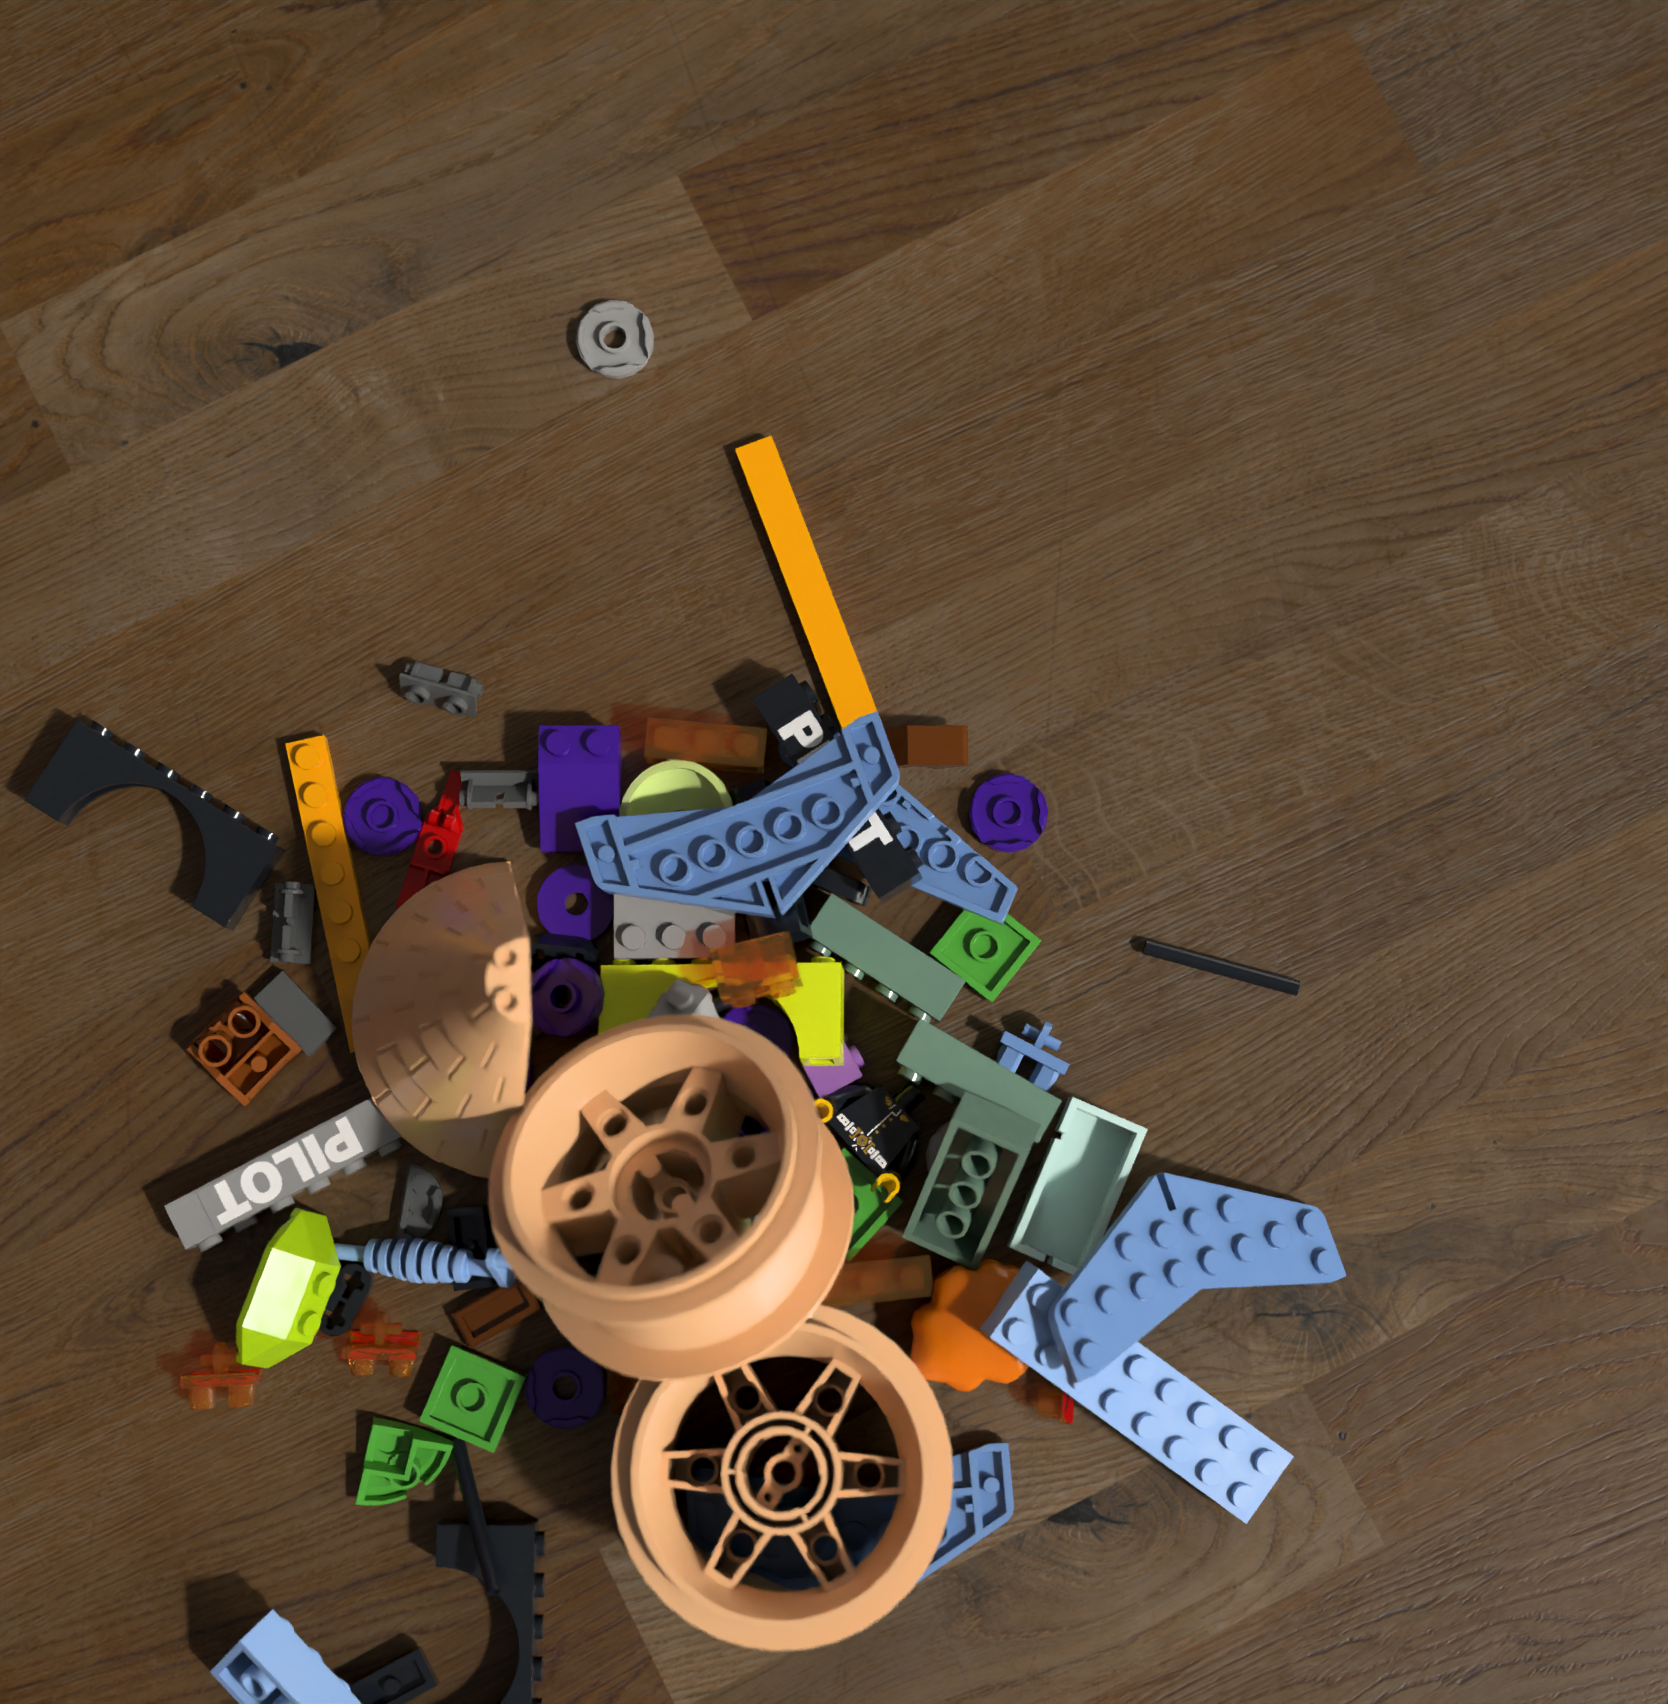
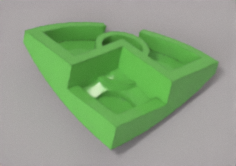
(399, 1459)

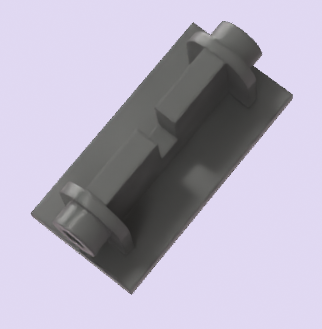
(423, 686)
(503, 787)
(292, 923)

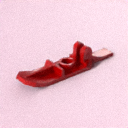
(441, 824)

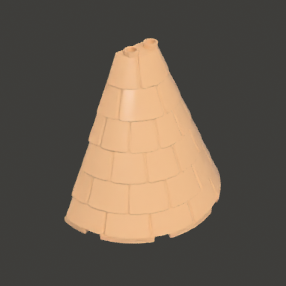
(448, 1016)

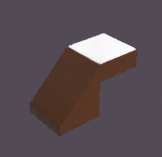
(929, 745)

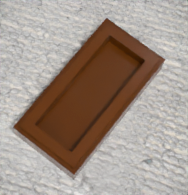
(495, 1312)

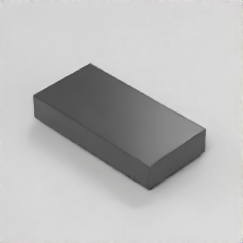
(296, 1013)

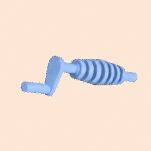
(427, 1261)

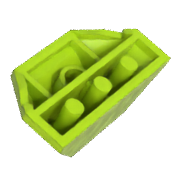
(288, 1291)

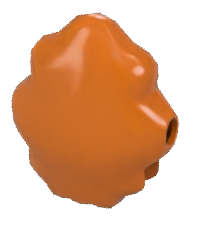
(948, 1334)

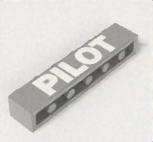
(281, 1174)

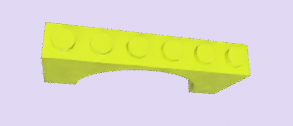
(813, 1009)

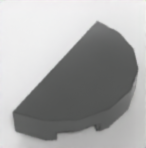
(420, 1204)

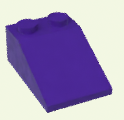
(576, 781)

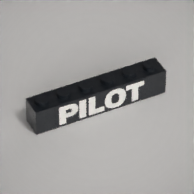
(803, 732)

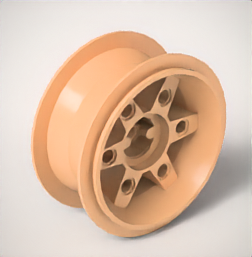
(667, 1115)
(850, 1596)

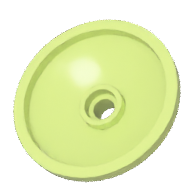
(674, 788)

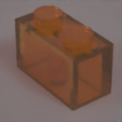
(756, 969)

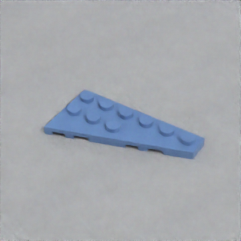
(950, 865)

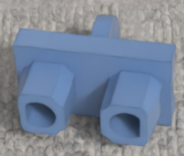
(1047, 1066)

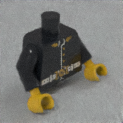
(876, 1128)

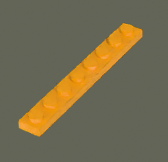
(331, 866)

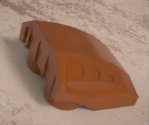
(243, 1056)

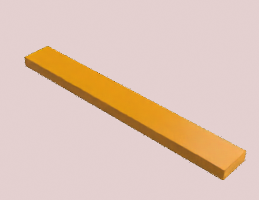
(805, 580)

